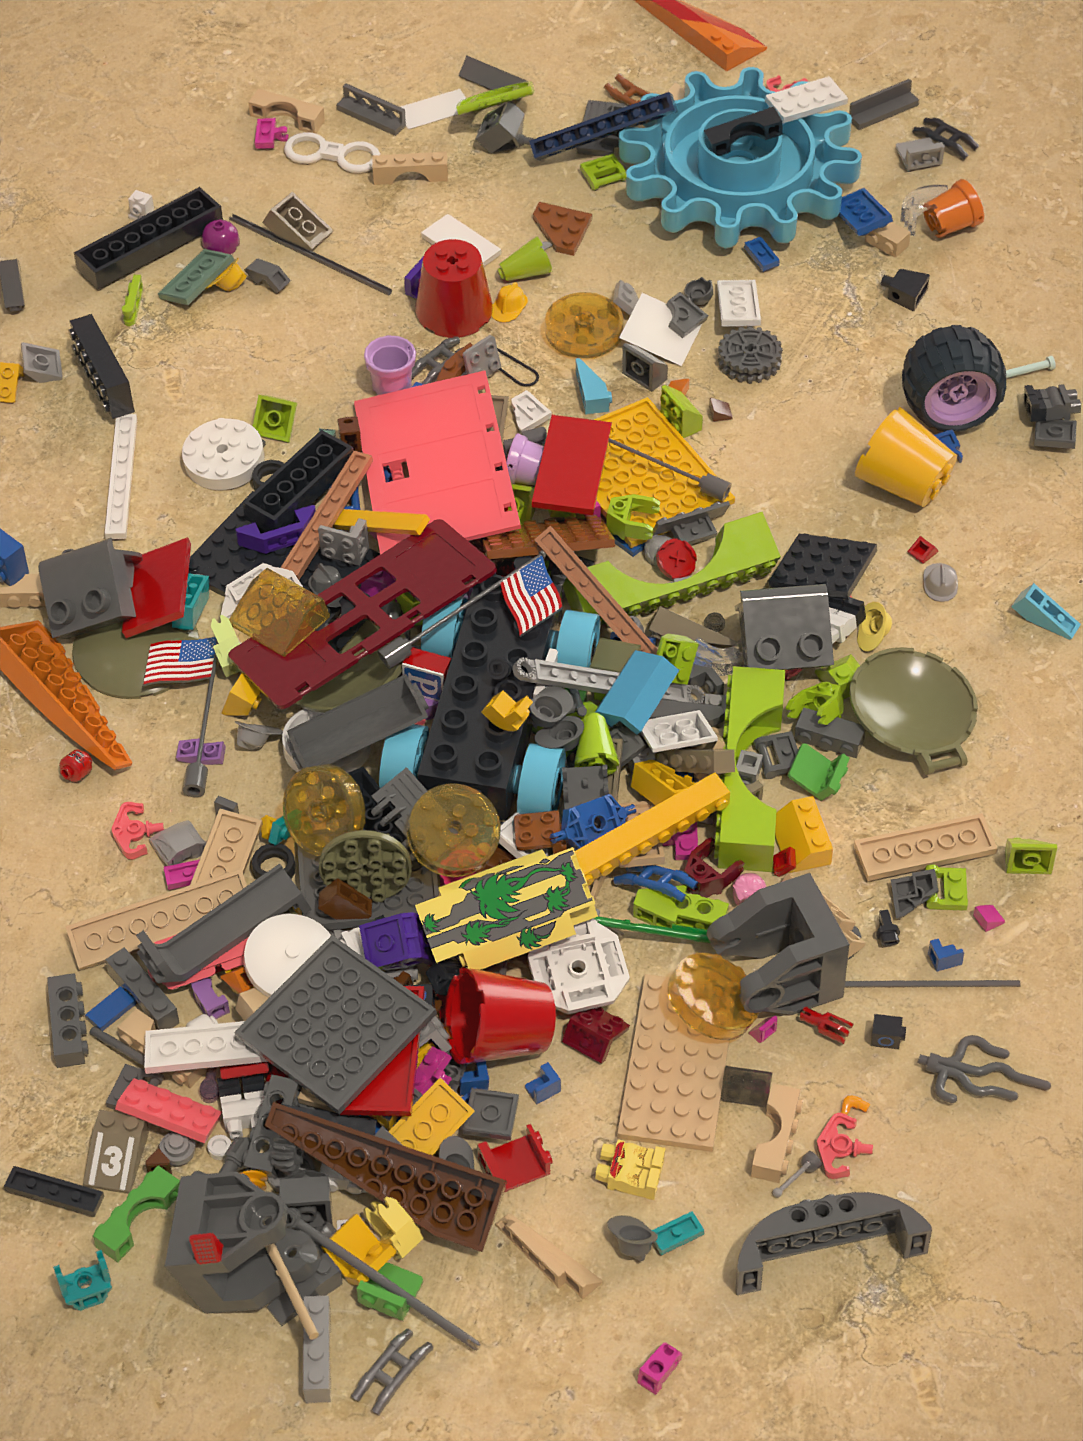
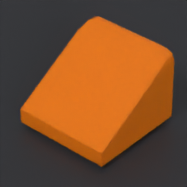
(681, 385)

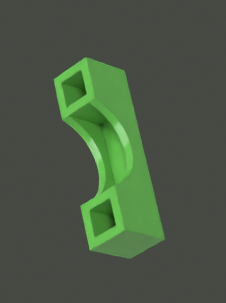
(156, 1191)

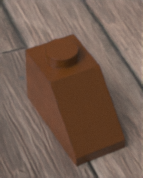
(344, 902)

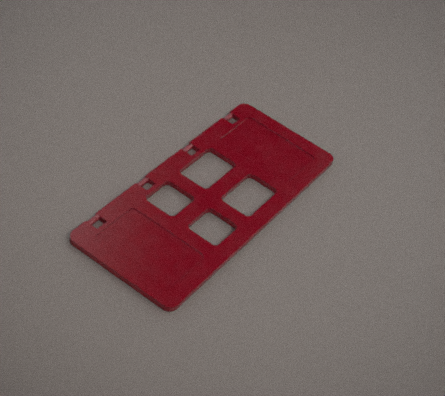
(424, 565)

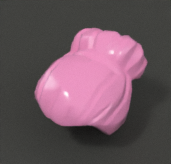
(746, 885)

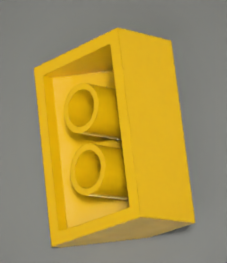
(242, 697)
(802, 828)

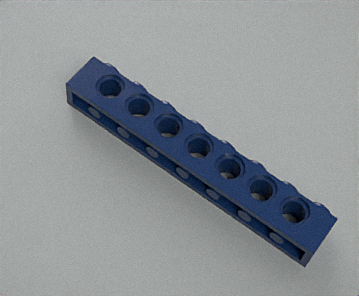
(603, 126)

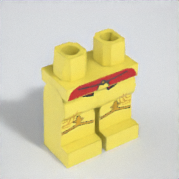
(633, 1168)

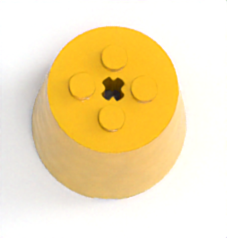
(906, 459)

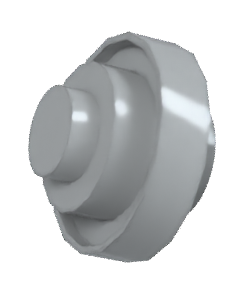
(177, 1148)

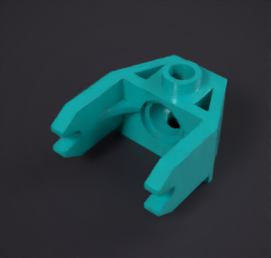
(96, 1276)

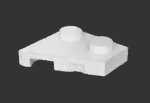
(529, 411)

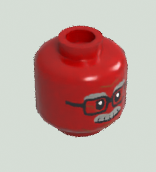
(75, 765)

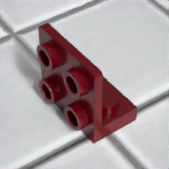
(593, 1032)

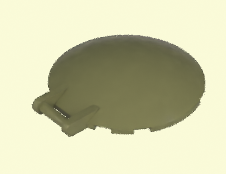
(119, 663)
(355, 681)
(915, 705)

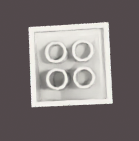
(678, 731)

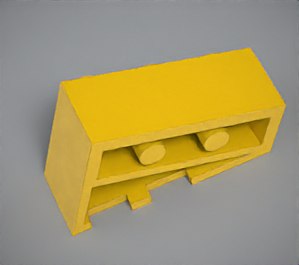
(657, 781)

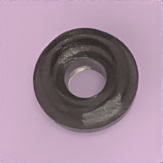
(714, 622)

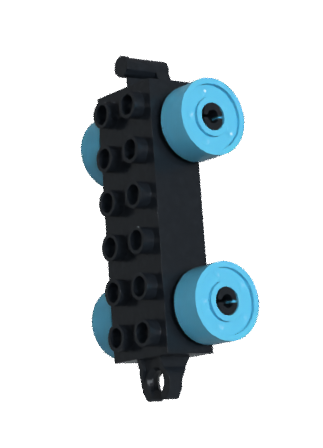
(465, 743)

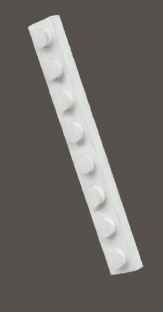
(121, 477)

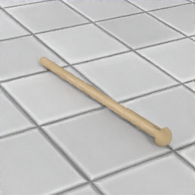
(292, 1291)

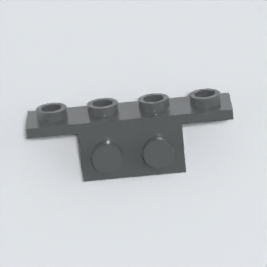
(692, 526)

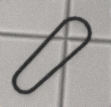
(521, 363)

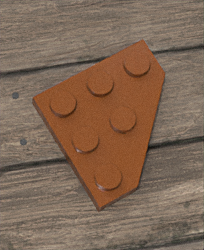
(562, 226)

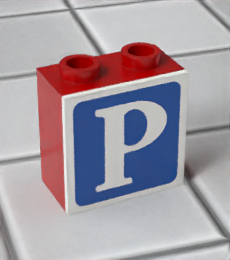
(427, 671)

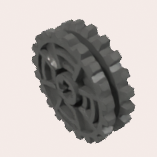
(750, 354)

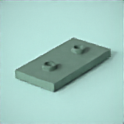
(195, 276)

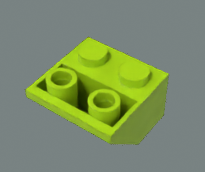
(680, 411)
(681, 653)

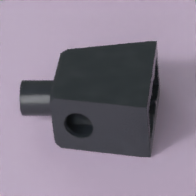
(906, 287)

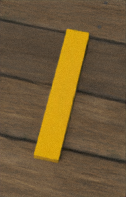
(383, 521)

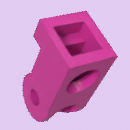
(659, 1367)

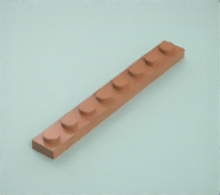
(327, 512)
(593, 590)

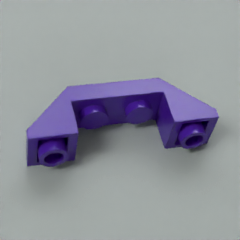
(250, 537)

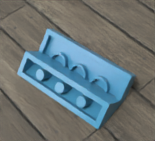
(637, 690)

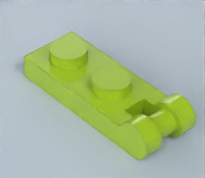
(132, 301)

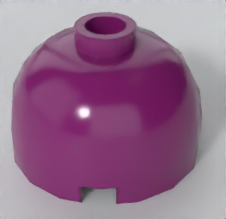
(220, 237)

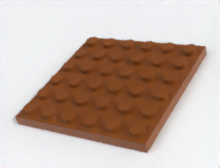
(577, 534)

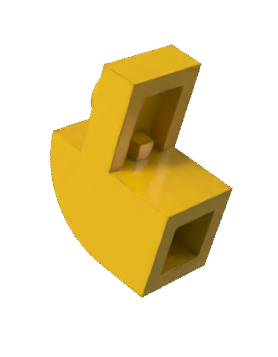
(506, 712)

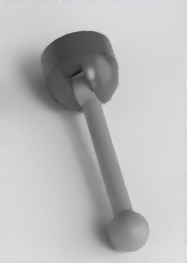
(810, 1162)

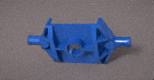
(578, 821)

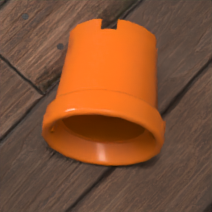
(954, 209)

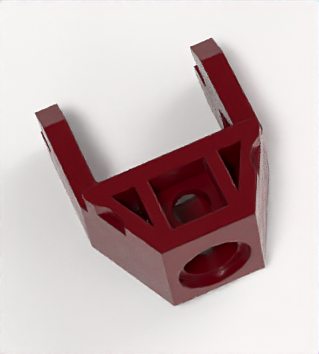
(708, 879)

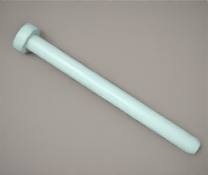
(1048, 363)

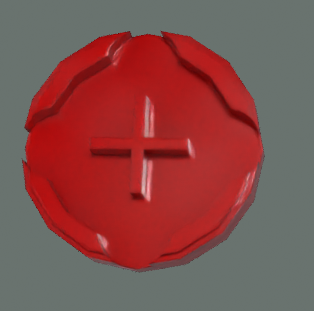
(676, 559)

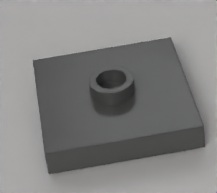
(1056, 433)
(493, 1114)

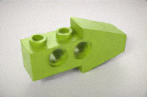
(664, 910)

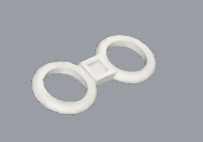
(330, 151)

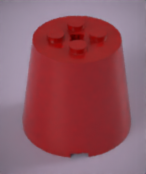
(453, 290)
(498, 1016)

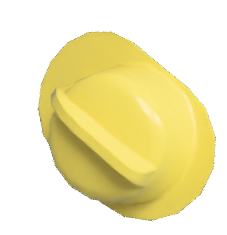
(874, 627)

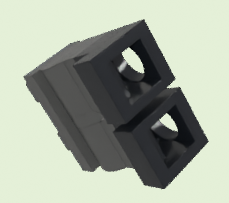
(1050, 403)

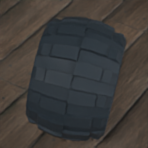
(954, 378)

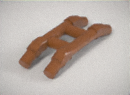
(627, 85)

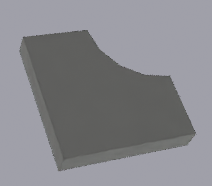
(685, 315)

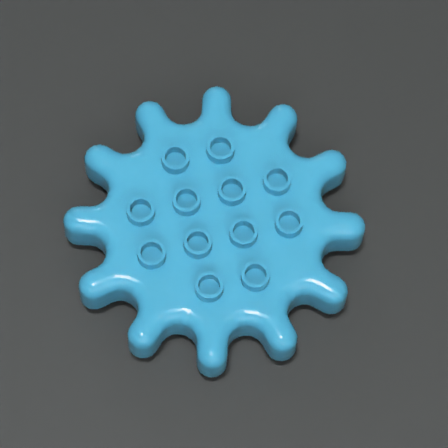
(754, 183)

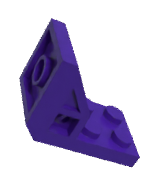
(396, 942)

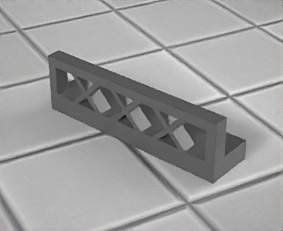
(372, 114)

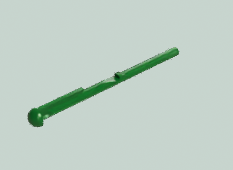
(676, 931)

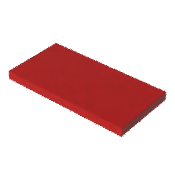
(572, 465)
(159, 587)
(393, 1088)

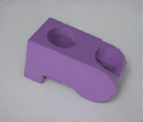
(208, 1000)

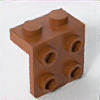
(534, 831)

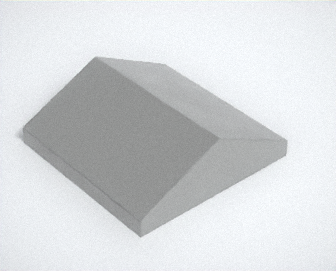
(41, 363)

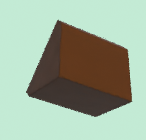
(158, 1158)

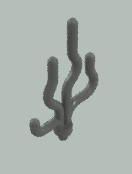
(955, 1068)

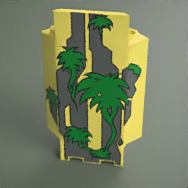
(508, 909)

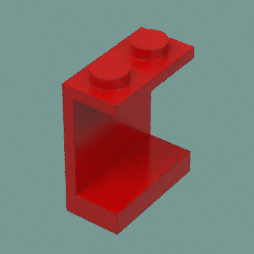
(517, 1160)

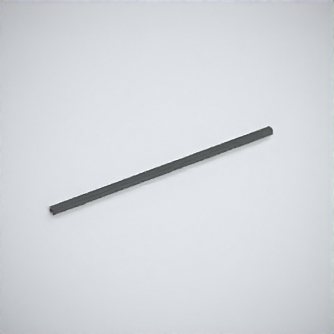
(312, 255)
(934, 983)

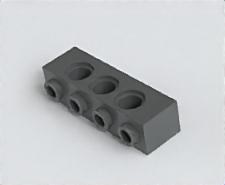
(72, 1051)
(276, 1089)

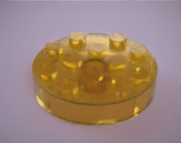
(584, 325)
(321, 806)
(457, 808)
(693, 996)

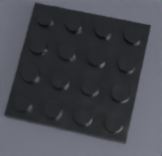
(824, 561)

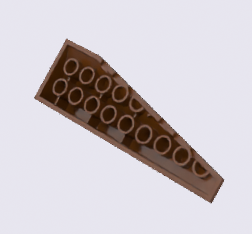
(434, 1192)

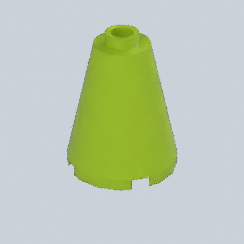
(525, 262)
(596, 745)

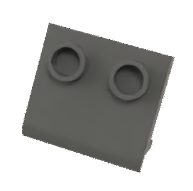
(88, 588)
(786, 627)

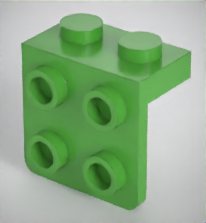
(817, 772)
(378, 1298)

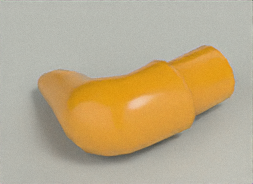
(854, 1101)

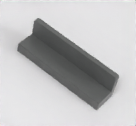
(487, 75)
(883, 104)

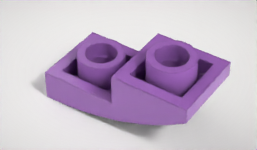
(212, 753)

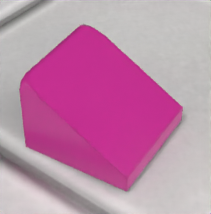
(988, 917)
(764, 1029)

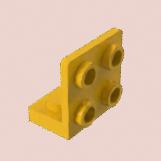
(9, 381)
(362, 1243)

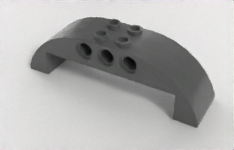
(827, 1224)

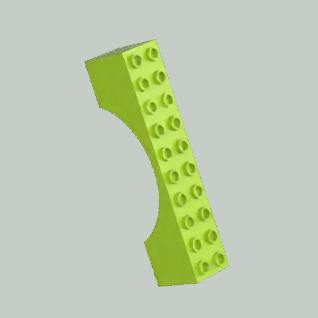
(740, 552)
(748, 825)

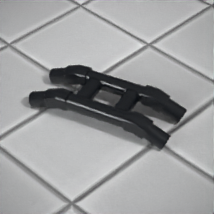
(949, 143)

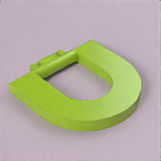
(495, 97)

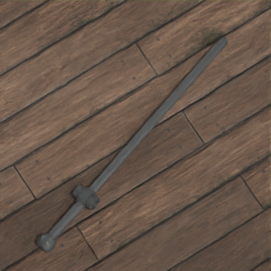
(377, 1277)

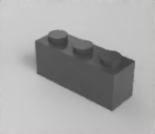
(837, 736)

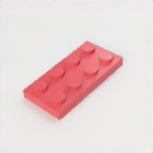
(168, 1110)

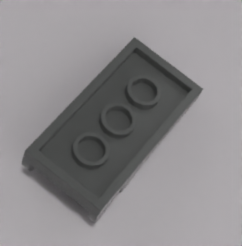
(584, 785)

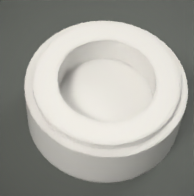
(218, 1146)

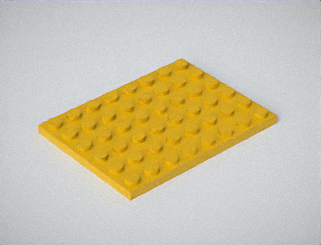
(625, 473)

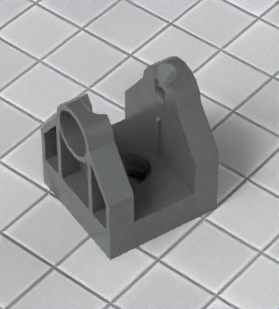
(800, 927)
(236, 1215)

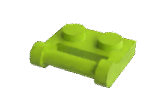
(601, 167)
(953, 889)

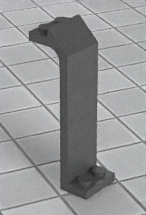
(221, 927)

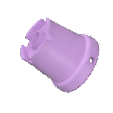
(390, 363)
(524, 461)

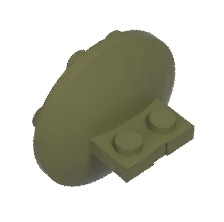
(367, 862)

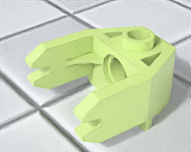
(226, 641)

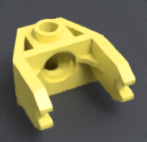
(393, 1226)

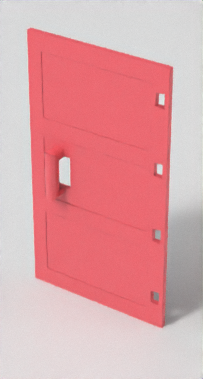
(447, 457)

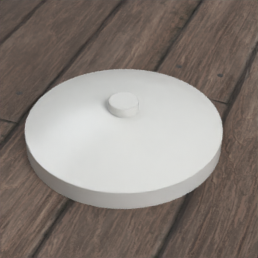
(280, 948)

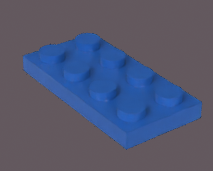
(863, 212)

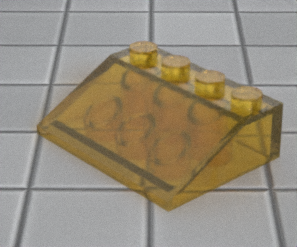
(278, 612)

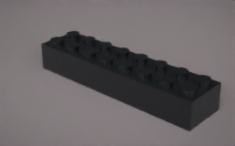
(147, 238)

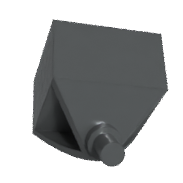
(503, 129)
(308, 1193)

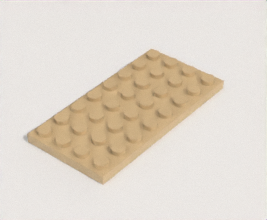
(671, 1077)

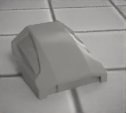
(178, 843)

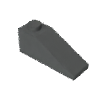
(323, 1282)

